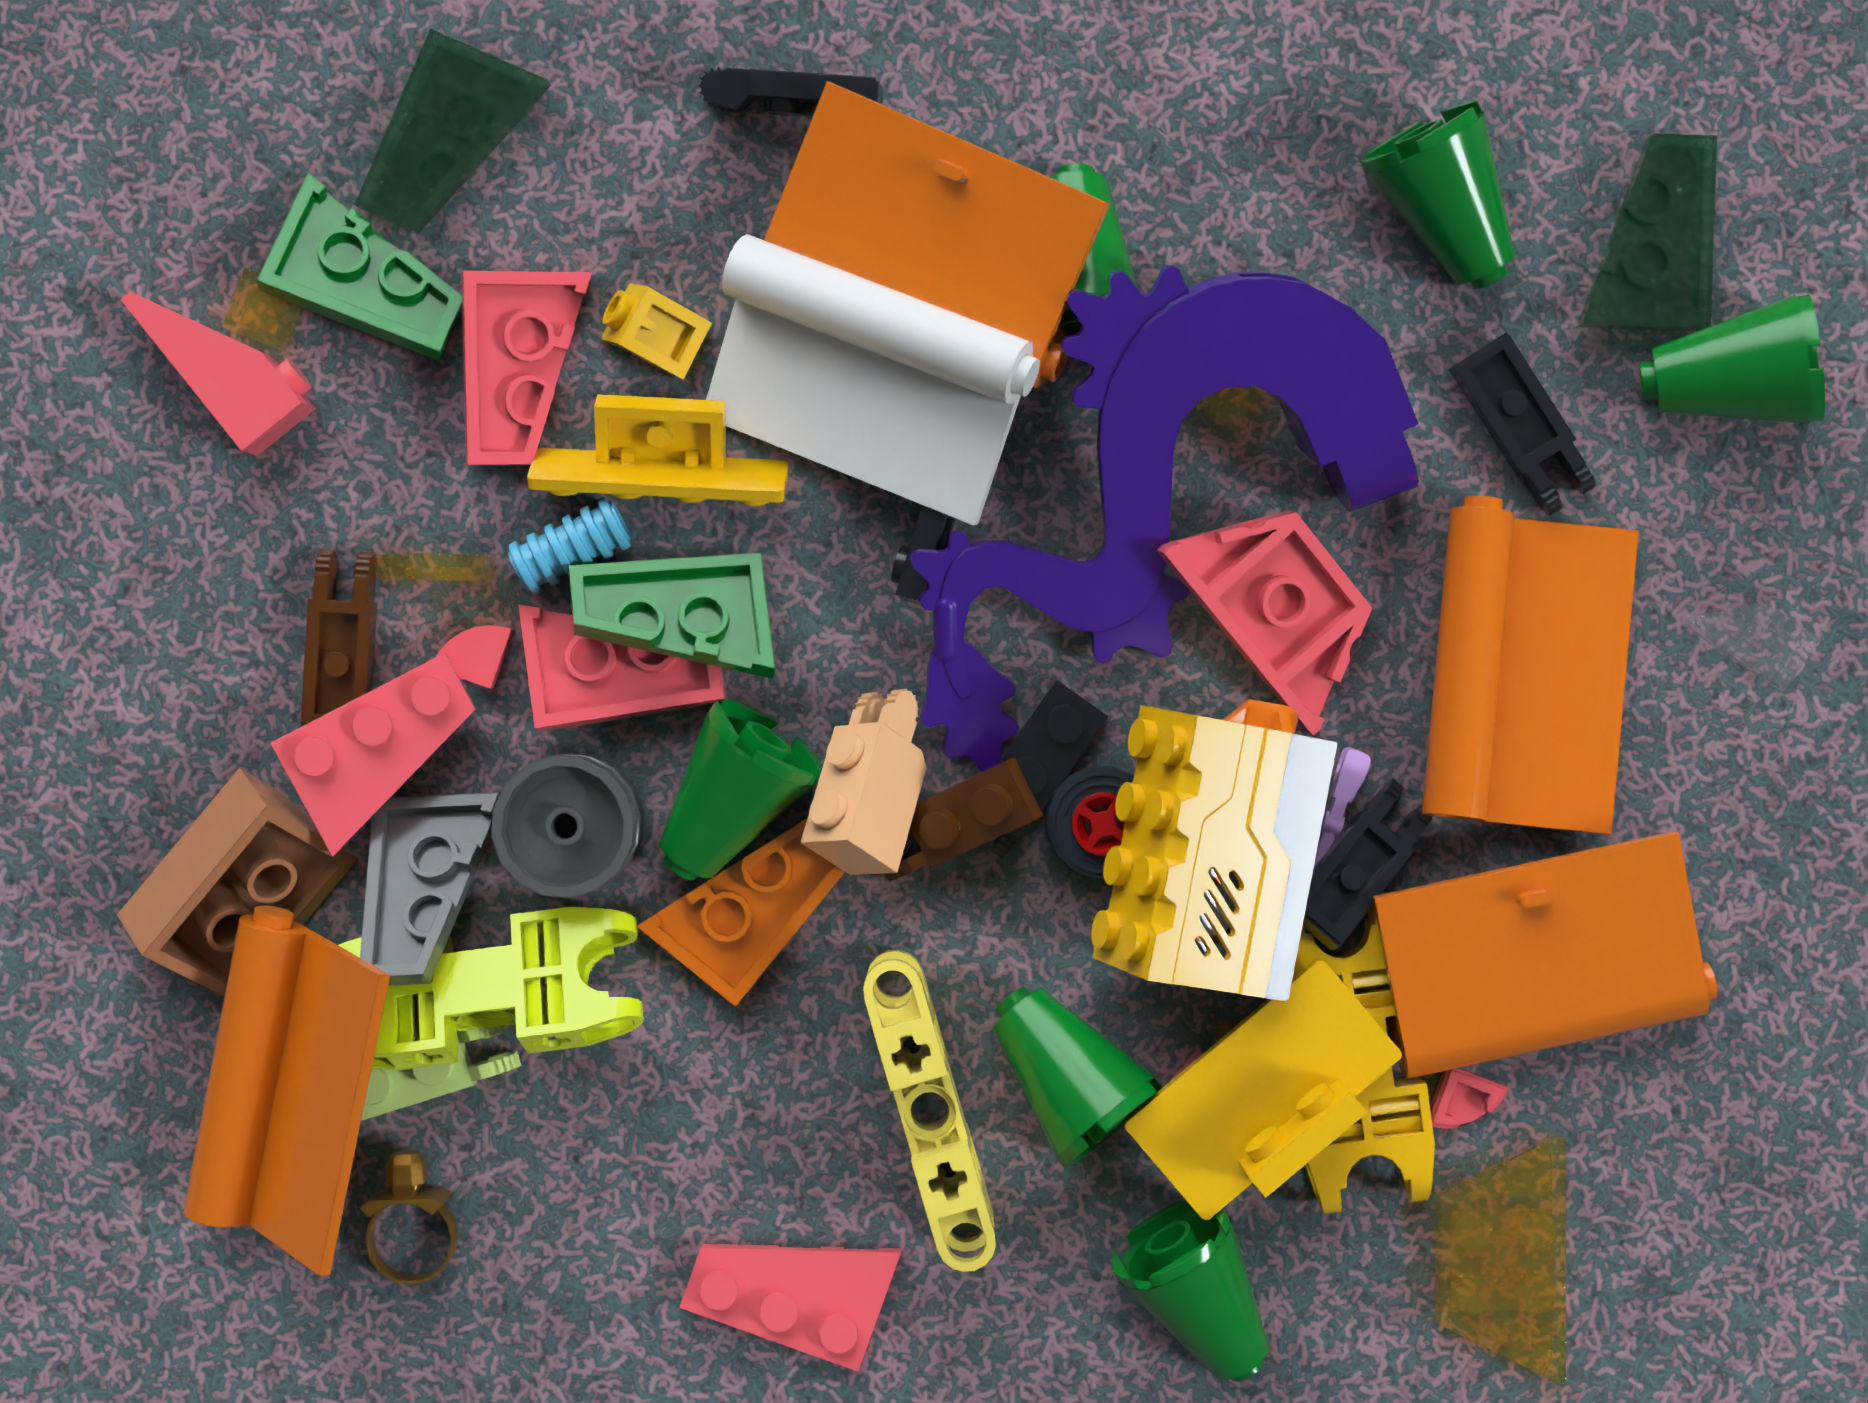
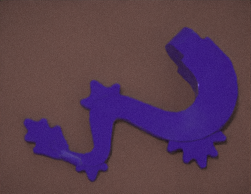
(1148, 371)

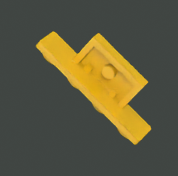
(659, 451)

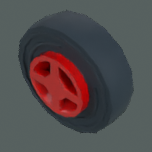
(1070, 816)

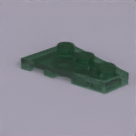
(444, 129)
(1662, 242)

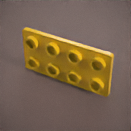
(1265, 1093)

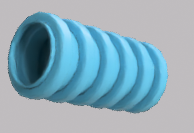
(571, 543)

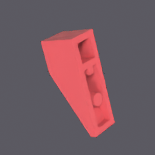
(239, 385)

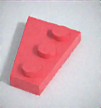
(512, 357)
(598, 681)
(371, 746)
(797, 1297)

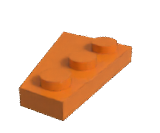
(745, 913)

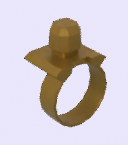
(405, 1174)

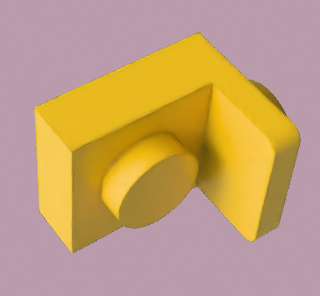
(654, 328)

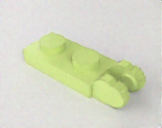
(402, 1088)

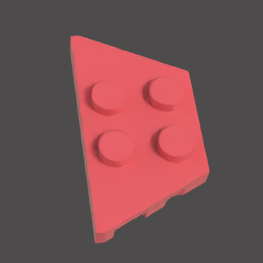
(1277, 604)

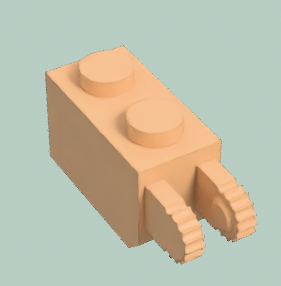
(868, 787)

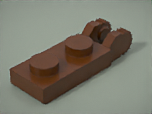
(339, 637)
(969, 816)

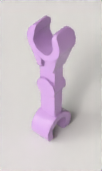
(1347, 780)

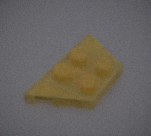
(1506, 1258)

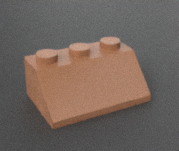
(237, 855)

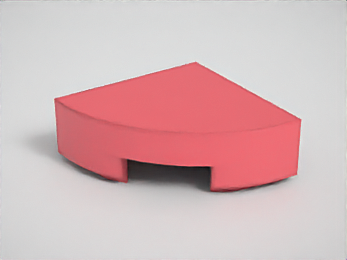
(479, 653)
(1464, 1098)

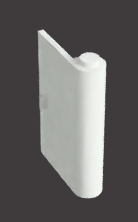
(867, 378)

